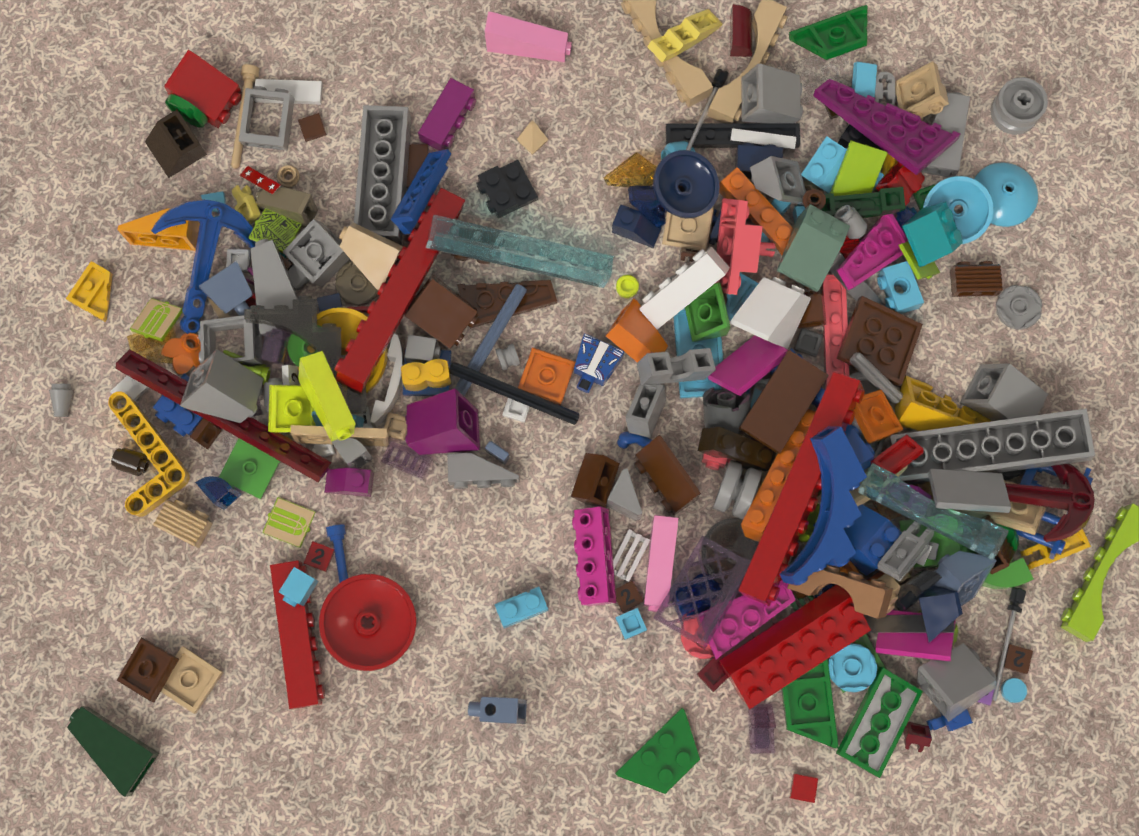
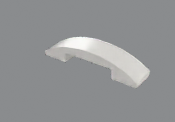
(382, 408)

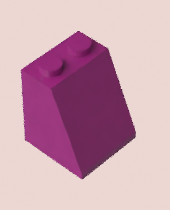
(442, 424)

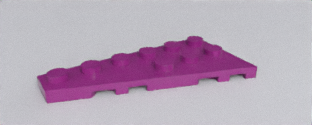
(889, 127)

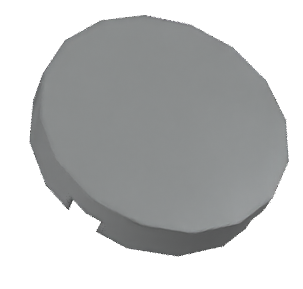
(1012, 304)

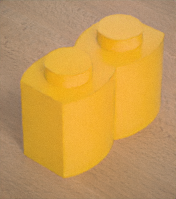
(419, 376)

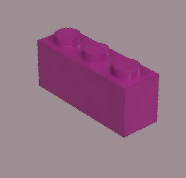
(447, 115)

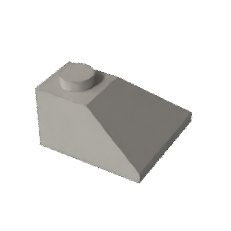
(779, 179)

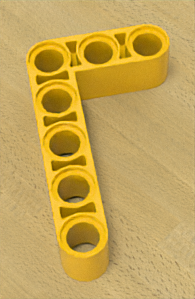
(152, 452)

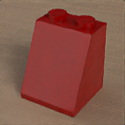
(204, 88)

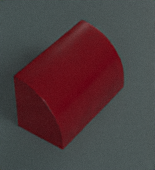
(740, 31)

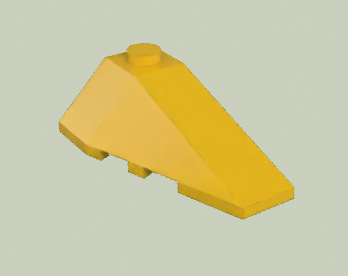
(927, 411)

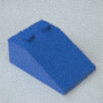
(871, 539)

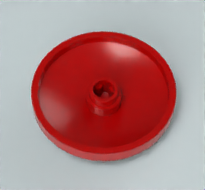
(367, 622)

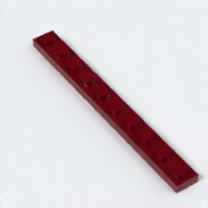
(249, 430)

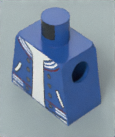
(596, 362)

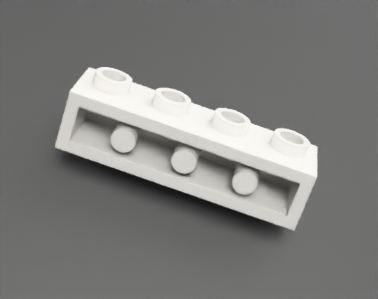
(684, 287)

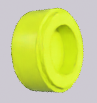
(627, 286)

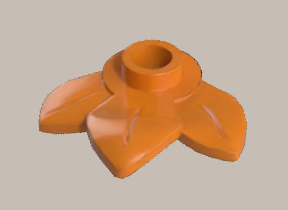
(183, 356)

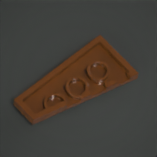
(491, 298)

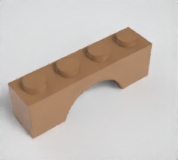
(868, 596)

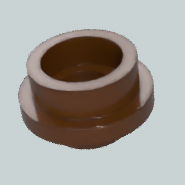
(814, 193)

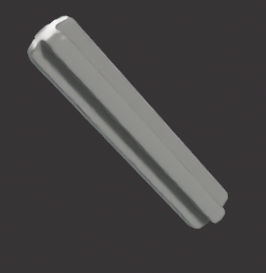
(876, 377)

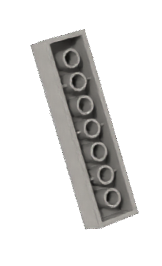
(1002, 445)

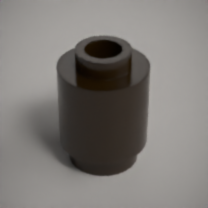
(130, 461)

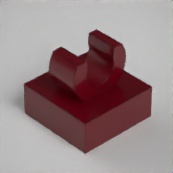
(917, 734)

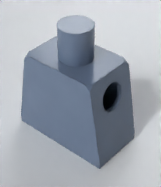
(228, 289)
(507, 710)

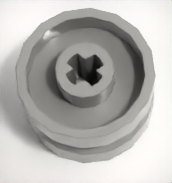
(1019, 106)
(736, 489)

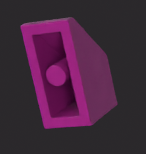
(349, 482)

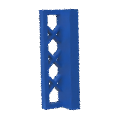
(420, 191)

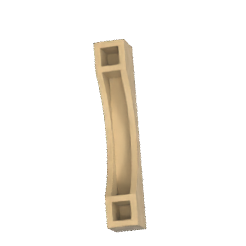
(766, 21)
(689, 80)

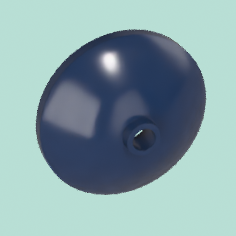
(694, 175)

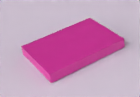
(747, 365)
(915, 643)

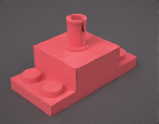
(739, 244)

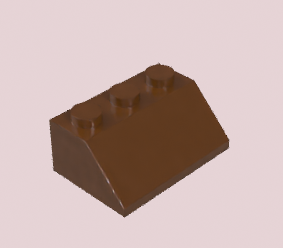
(666, 476)

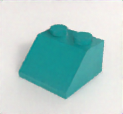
(932, 233)

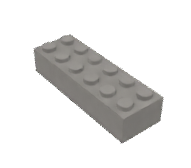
(382, 168)

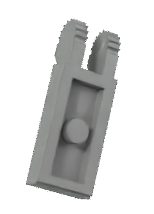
(905, 551)

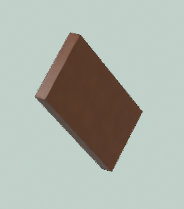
(783, 401)

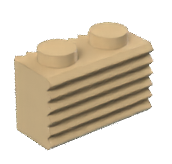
(183, 524)

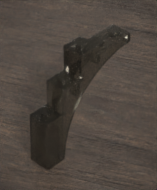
(303, 323)

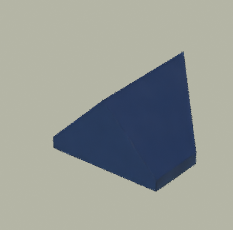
(939, 609)

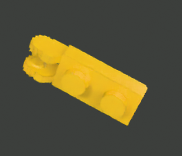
(1073, 545)

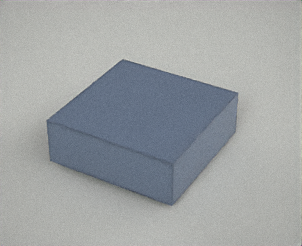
(497, 452)

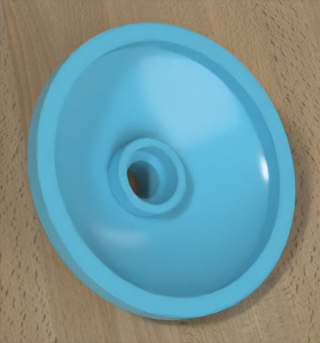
(973, 198)
(1013, 206)

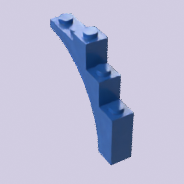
(839, 475)

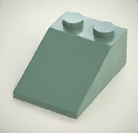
(812, 247)

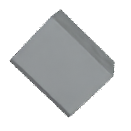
(624, 498)

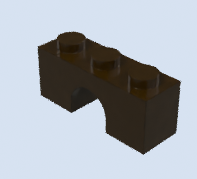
(727, 444)

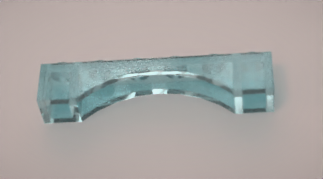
(966, 530)

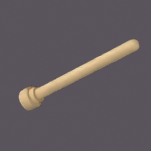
(249, 74)

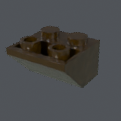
(174, 144)

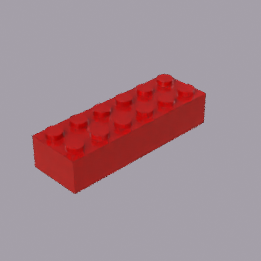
(794, 646)

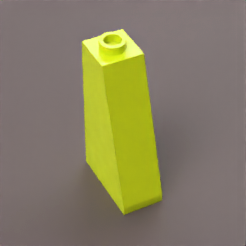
(325, 396)

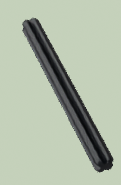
(514, 393)

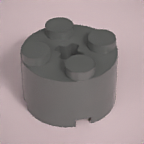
(725, 409)

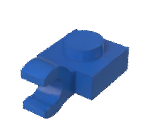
(959, 721)

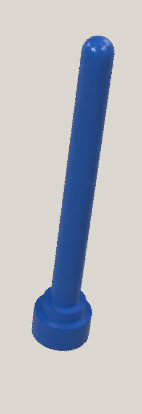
(336, 536)

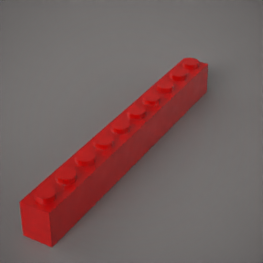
(394, 296)
(798, 494)

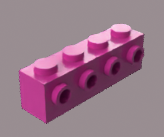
(594, 556)

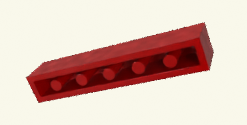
(297, 643)

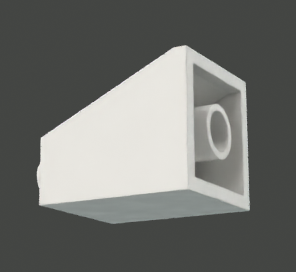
(772, 311)

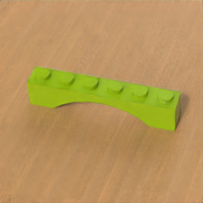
(1086, 612)

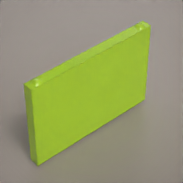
(858, 170)

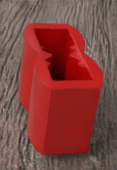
(902, 177)

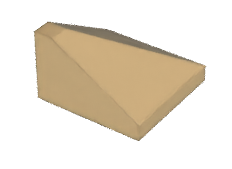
(532, 138)

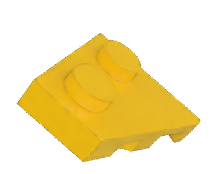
(92, 291)

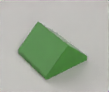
(708, 315)

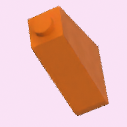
(635, 333)

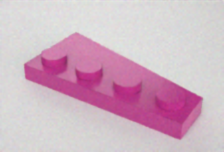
(873, 252)
(745, 617)

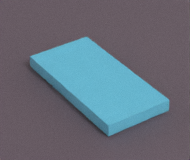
(683, 344)

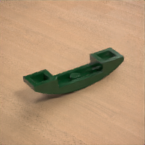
(867, 204)

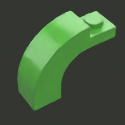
(1010, 577)

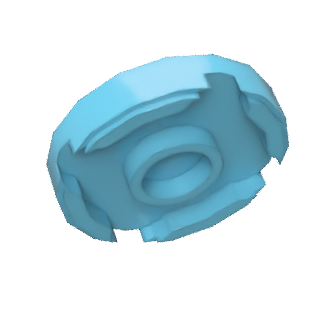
(853, 668)

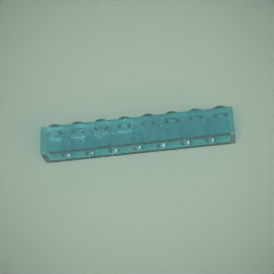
(519, 251)

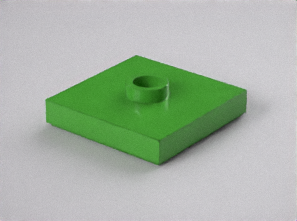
(249, 469)

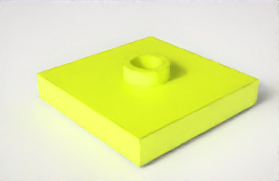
(288, 407)

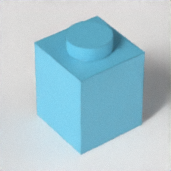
(297, 587)

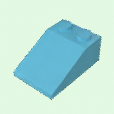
(826, 164)

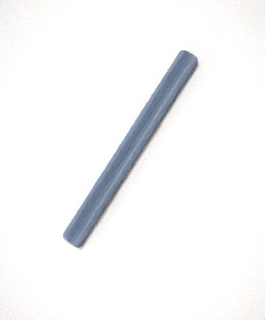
(493, 335)

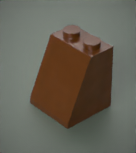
(441, 312)

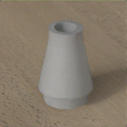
(61, 398)

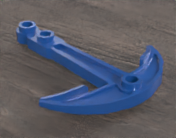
(205, 248)

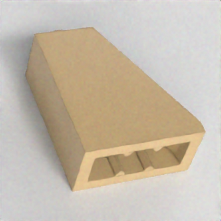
(369, 252)

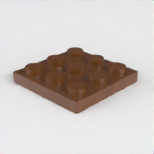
(882, 338)

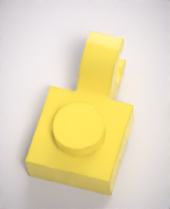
(246, 203)

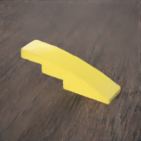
(684, 36)

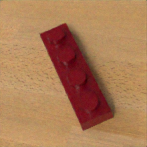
(713, 673)

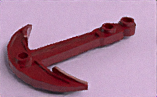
(1076, 499)

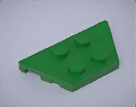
(835, 34)
(810, 706)
(664, 756)

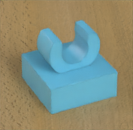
(631, 624)

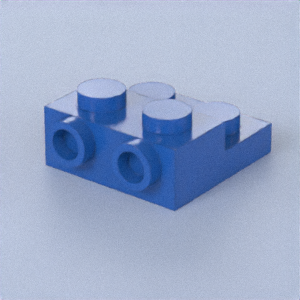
(184, 419)

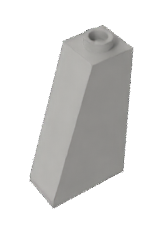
(951, 119)
(270, 279)

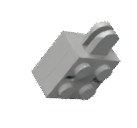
(314, 255)

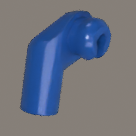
(627, 438)

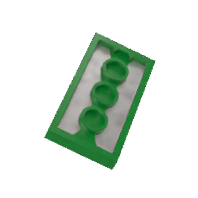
(879, 722)

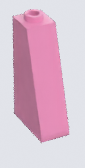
(525, 39)
(660, 561)

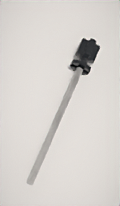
(718, 82)
(1017, 597)

